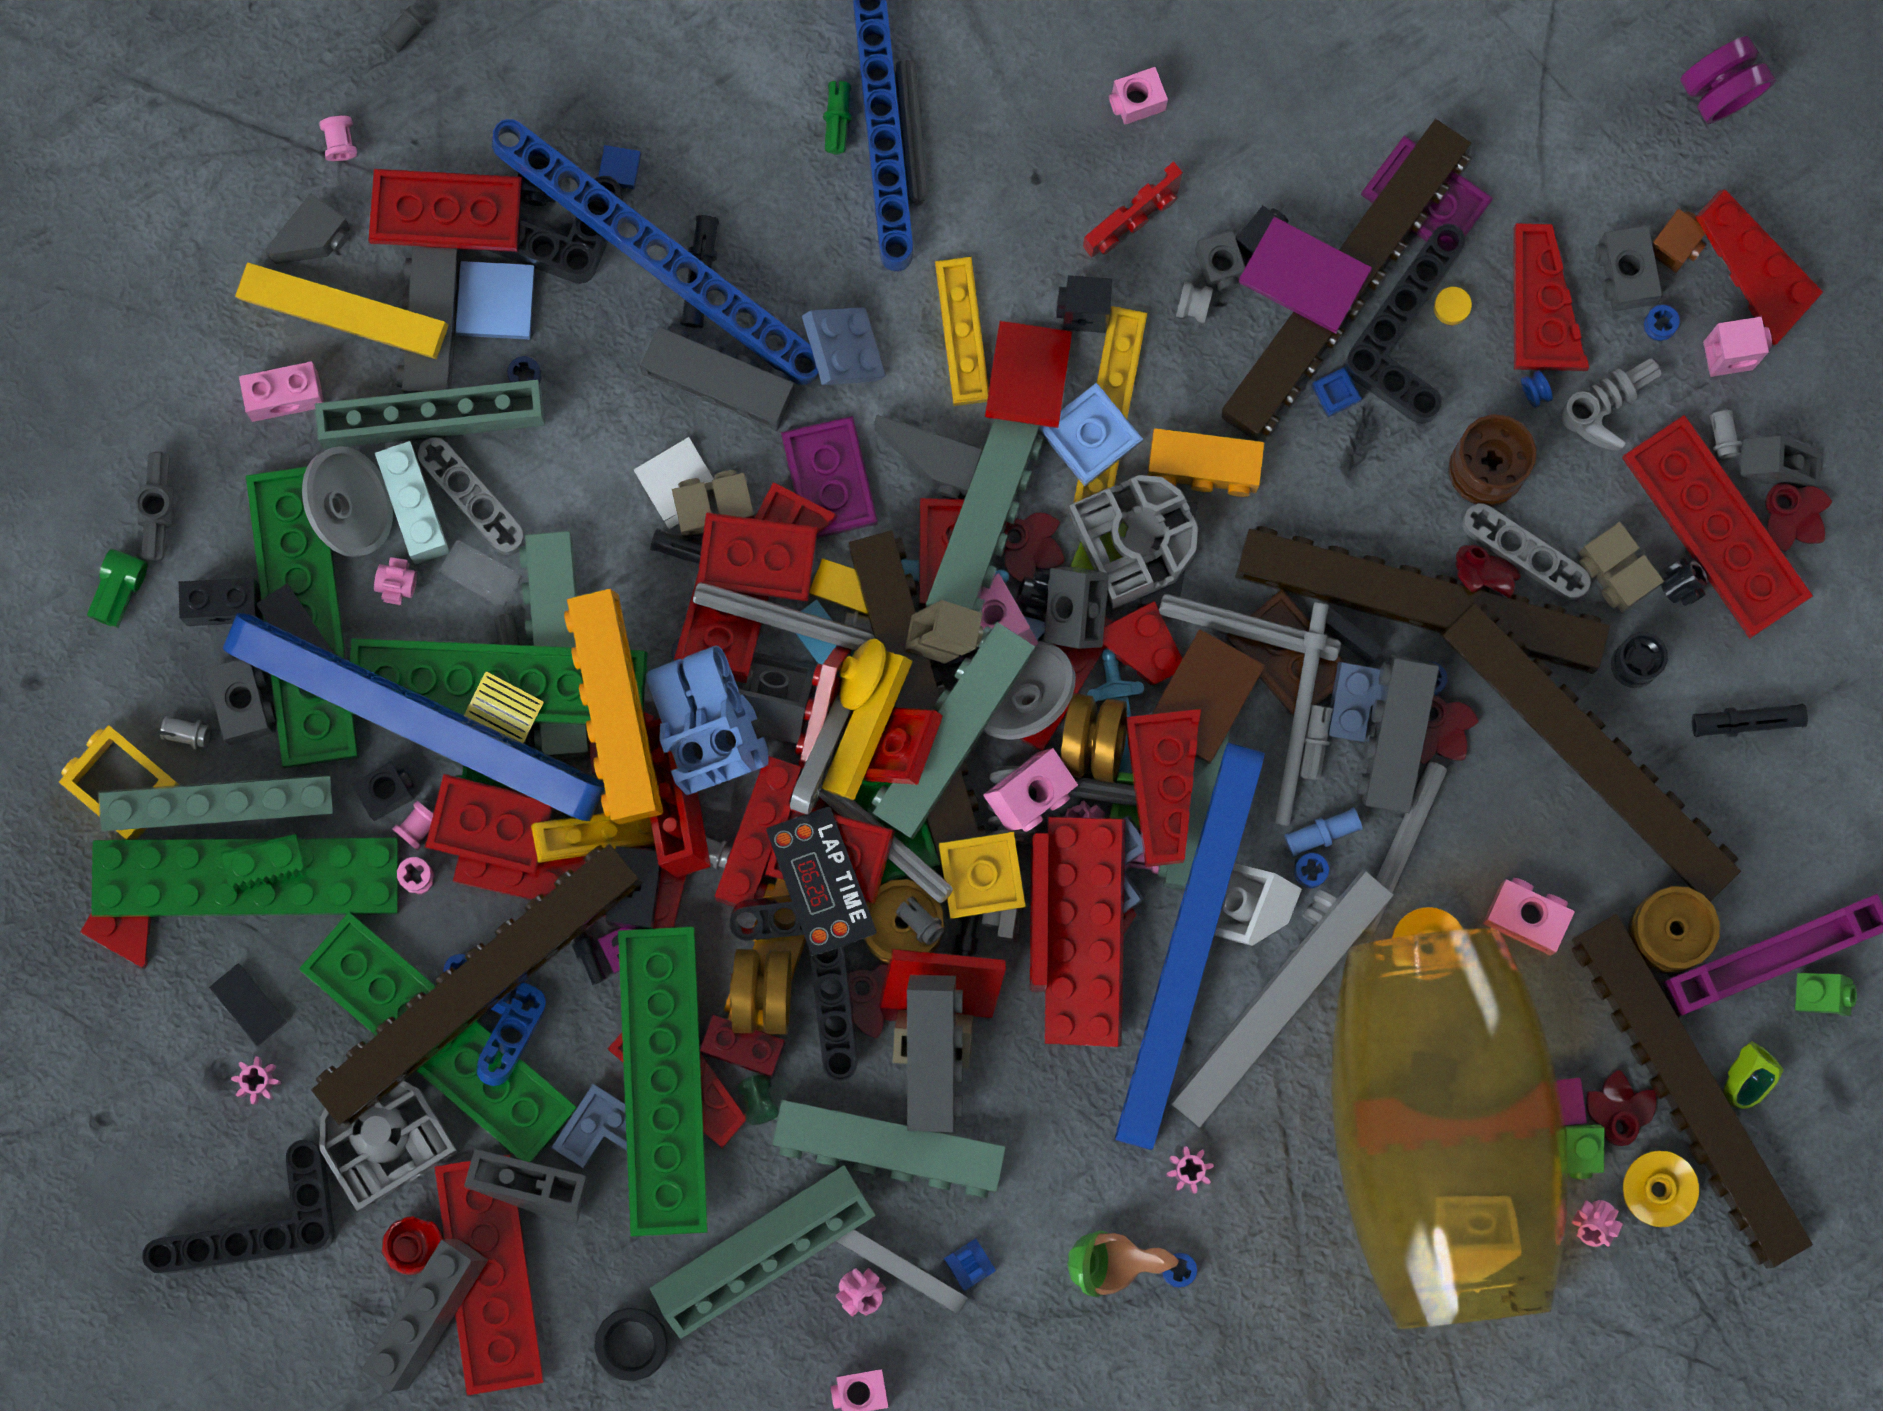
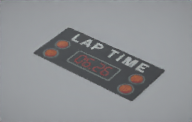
(821, 881)

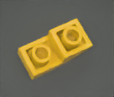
(838, 585)

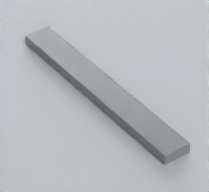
(1281, 998)

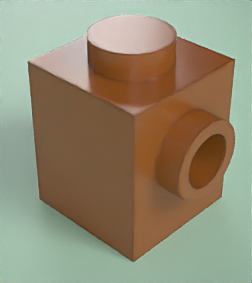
(1679, 240)

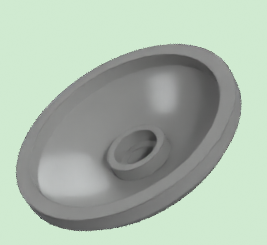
(347, 501)
(1036, 696)

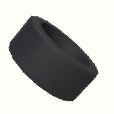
(602, 1344)

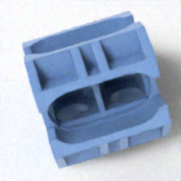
(699, 705)

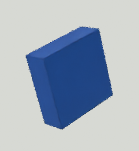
(621, 165)
(1336, 392)

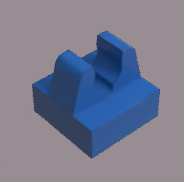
(969, 1264)

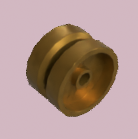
(1098, 738)
(884, 914)
(1693, 919)
(757, 991)

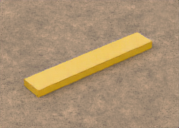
(342, 310)
(1117, 377)

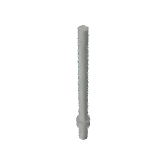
(1314, 641)

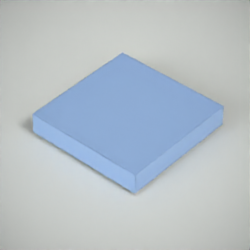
(495, 300)
(1091, 435)

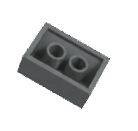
(779, 695)

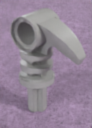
(1601, 399)

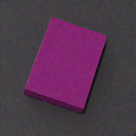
(1460, 206)
(1305, 275)
(831, 473)

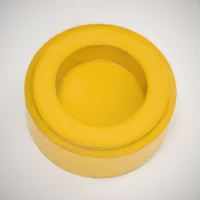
(1452, 305)

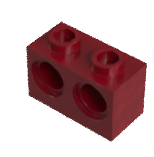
(750, 1051)

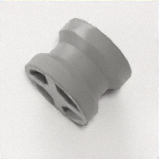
(1194, 302)
(1322, 904)

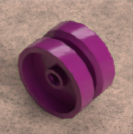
(1727, 79)

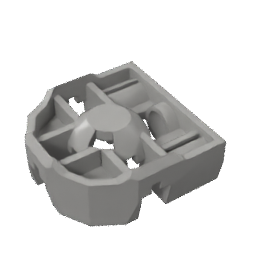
(1145, 522)
(376, 1149)

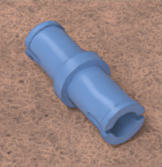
(1323, 832)

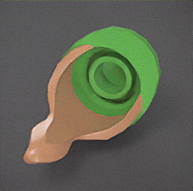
(1110, 1262)

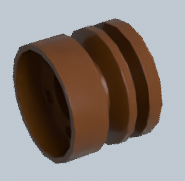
(1505, 446)

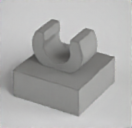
(1007, 922)

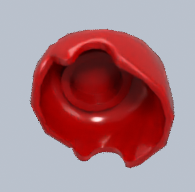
(410, 1244)

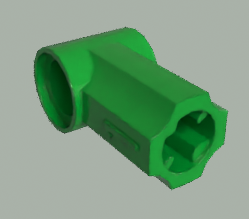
(119, 578)

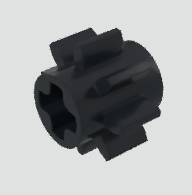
(1684, 582)
(1034, 595)

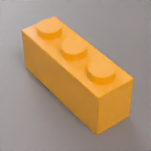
(1206, 461)

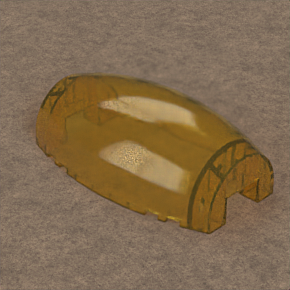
(1449, 1128)

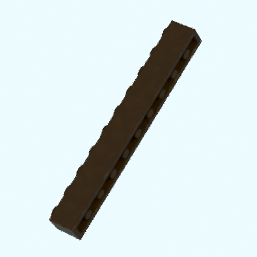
(1374, 242)
(1415, 598)
(889, 610)
(1590, 752)
(475, 986)
(1691, 1092)

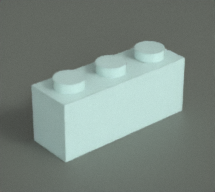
(412, 503)

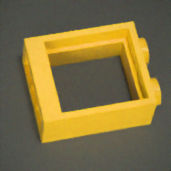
(98, 744)

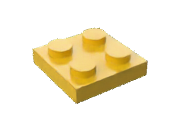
(982, 875)

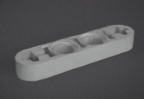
(473, 494)
(1523, 556)
(820, 758)
(903, 1270)

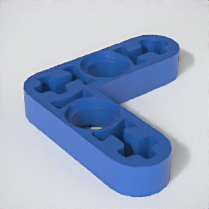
(512, 1017)

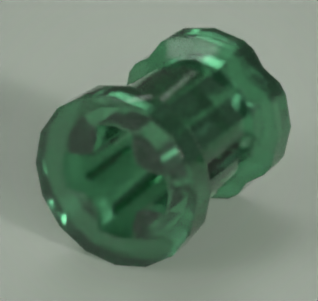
(758, 1099)

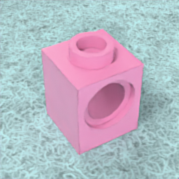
(1144, 82)
(872, 1379)

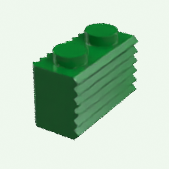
(263, 862)

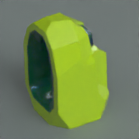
(1751, 1076)

